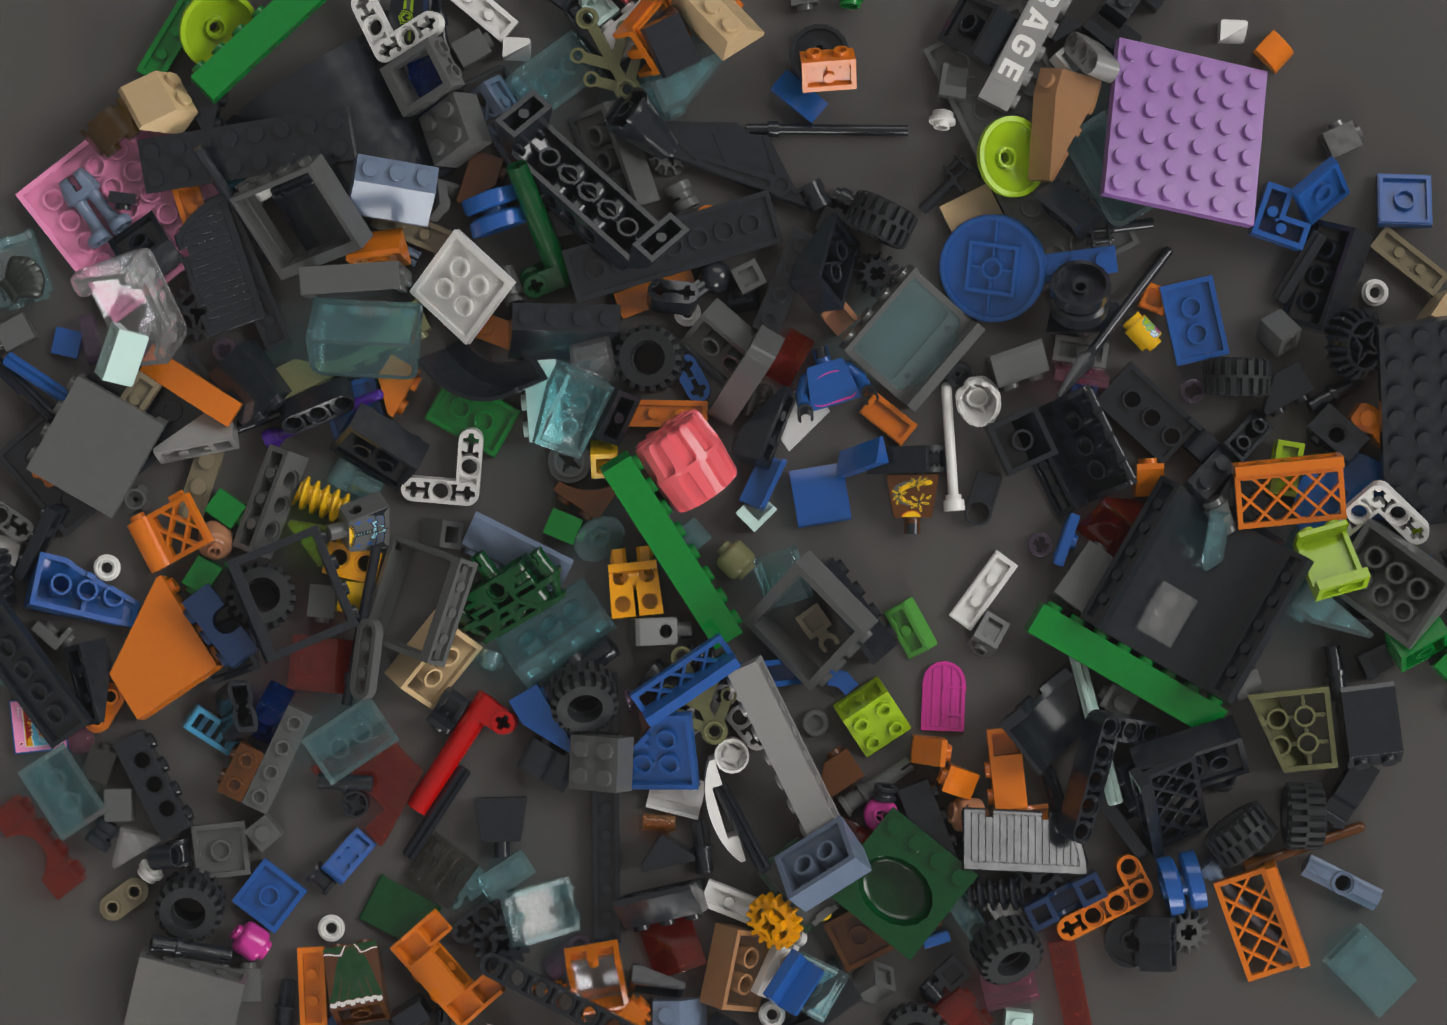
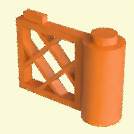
(156, 541)

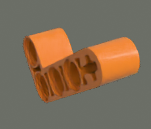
(1106, 913)

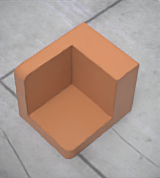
(840, 319)

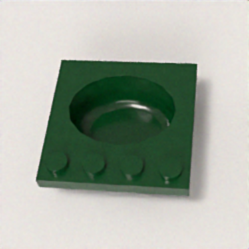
(909, 885)

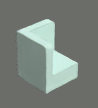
(753, 517)

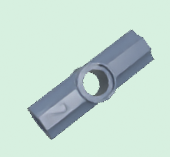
(1356, 888)

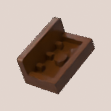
(238, 777)

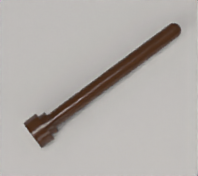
(1279, 855)

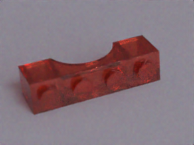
(61, 871)

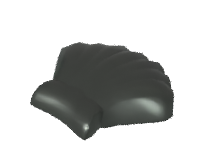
(23, 279)

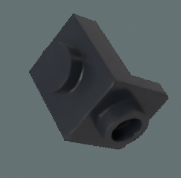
(448, 711)

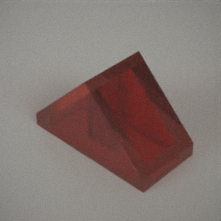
(790, 358)

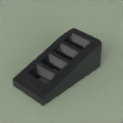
(652, 982)

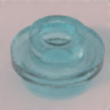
(490, 660)

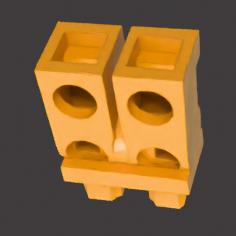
(633, 576)

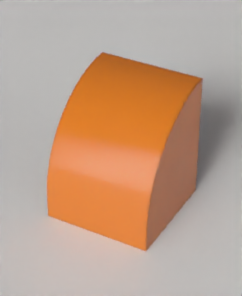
(1273, 51)

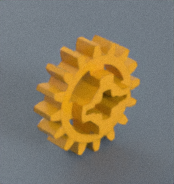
(774, 921)

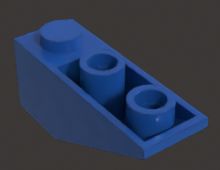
(535, 713)

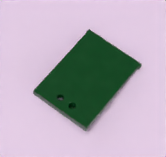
(395, 907)

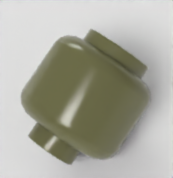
(735, 559)

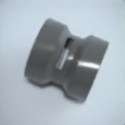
(682, 196)

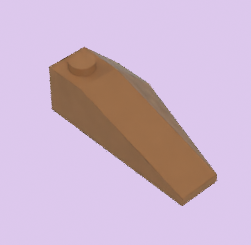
(1059, 109)

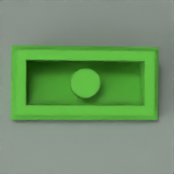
(910, 627)

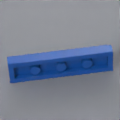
(689, 688)

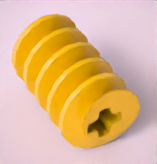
(320, 499)

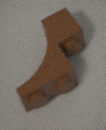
(591, 502)

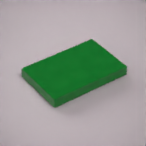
(490, 417)

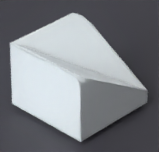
(1231, 31)
(516, 49)

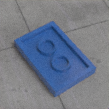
(1193, 320)

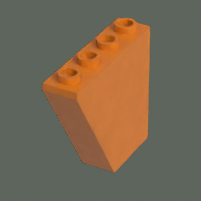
(162, 653)

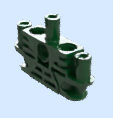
(526, 590)

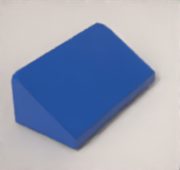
(789, 90)
(861, 458)

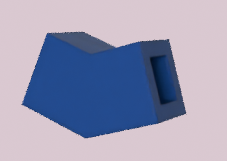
(842, 680)

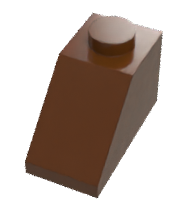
(481, 175)
(839, 770)

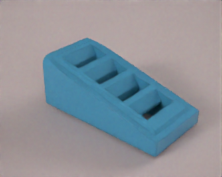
(197, 731)

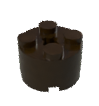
(110, 129)

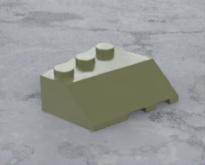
(1298, 727)

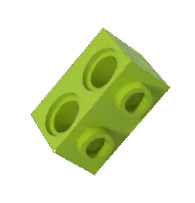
(1283, 449)

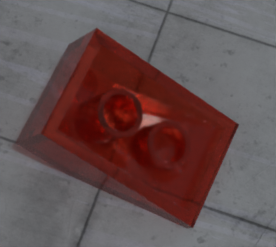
(319, 665)

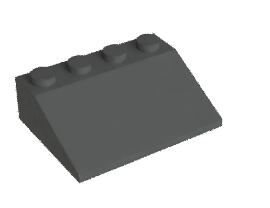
(1404, 587)

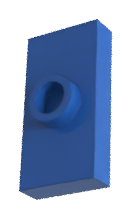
(1066, 540)
(348, 856)

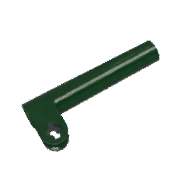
(551, 272)

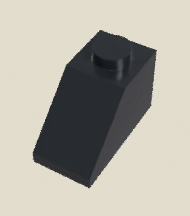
(616, 417)

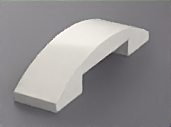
(729, 839)

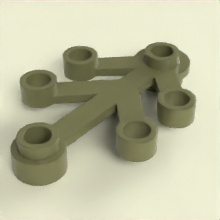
(611, 58)
(702, 703)

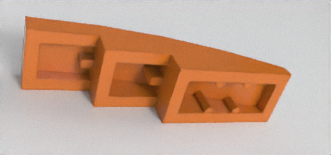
(195, 390)

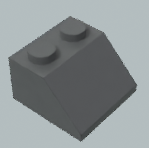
(1018, 364)

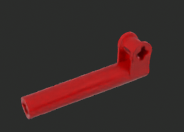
(481, 712)

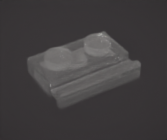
(1166, 614)

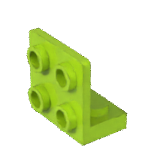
(872, 716)

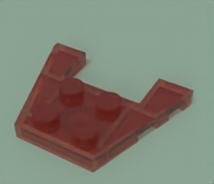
(394, 783)

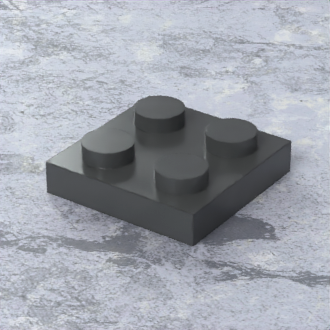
(222, 849)

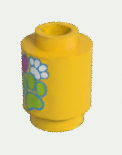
(1142, 332)

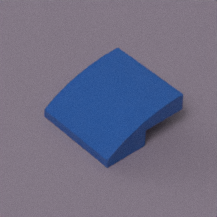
(819, 496)

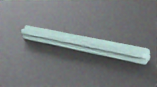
(1089, 703)

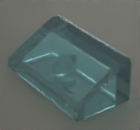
(1215, 539)

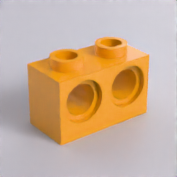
(351, 569)

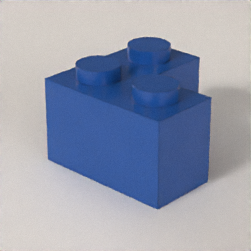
(1271, 219)

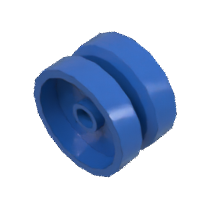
(493, 207)
(1181, 882)

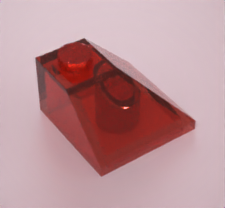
(1110, 522)
(673, 947)

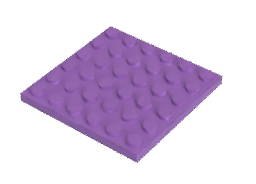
(1184, 133)

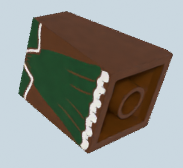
(356, 983)

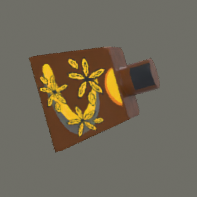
(912, 498)

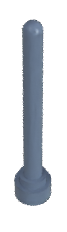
(1211, 870)

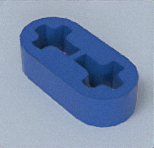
(700, 378)

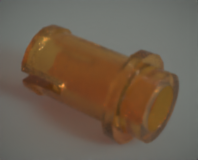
(659, 822)

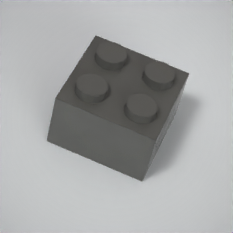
(455, 129)
(601, 762)

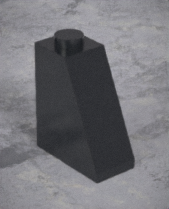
(913, 460)

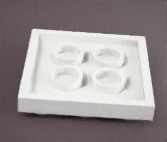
(462, 286)

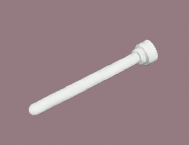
(953, 500)

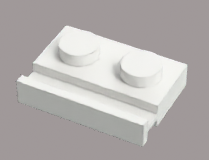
(678, 802)

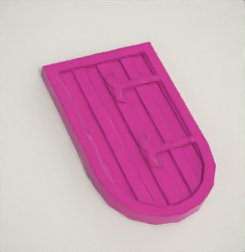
(943, 698)

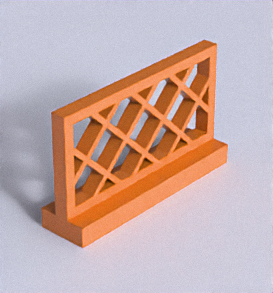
(1286, 467)
(1284, 913)

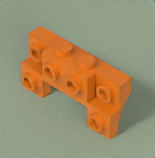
(1007, 774)
(441, 973)

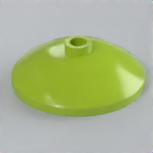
(196, 20)
(1011, 139)

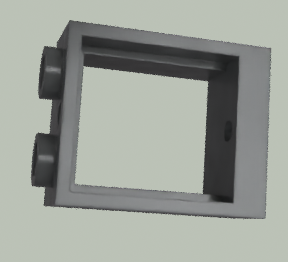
(402, 87)

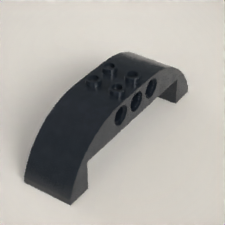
(582, 191)

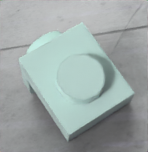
(605, 8)

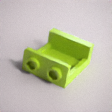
(1335, 563)

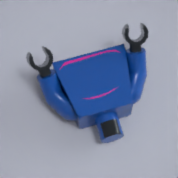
(830, 384)

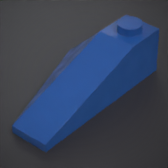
(71, 592)

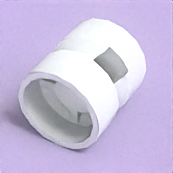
(731, 755)

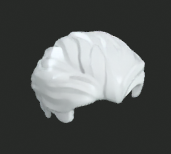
(978, 401)

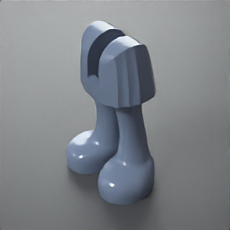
(90, 191)

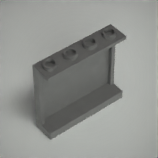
(95, 445)
(184, 992)

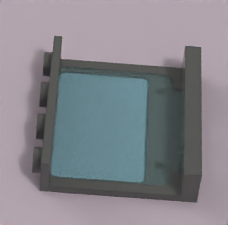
(910, 337)

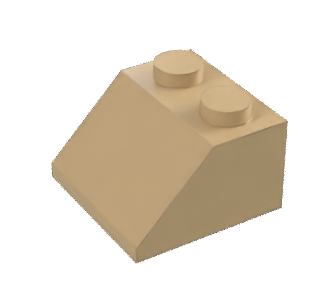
(159, 103)

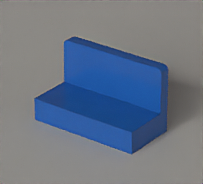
(762, 484)
(793, 983)

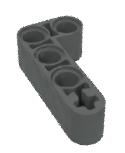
(746, 376)

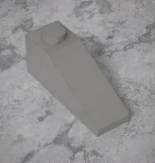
(198, 439)

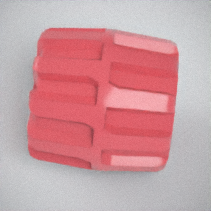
(686, 461)

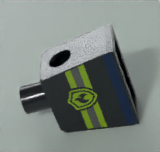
(405, 10)

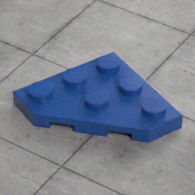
(667, 755)

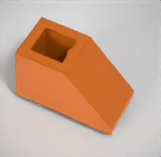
(396, 391)
(1147, 475)
(930, 750)
(957, 780)

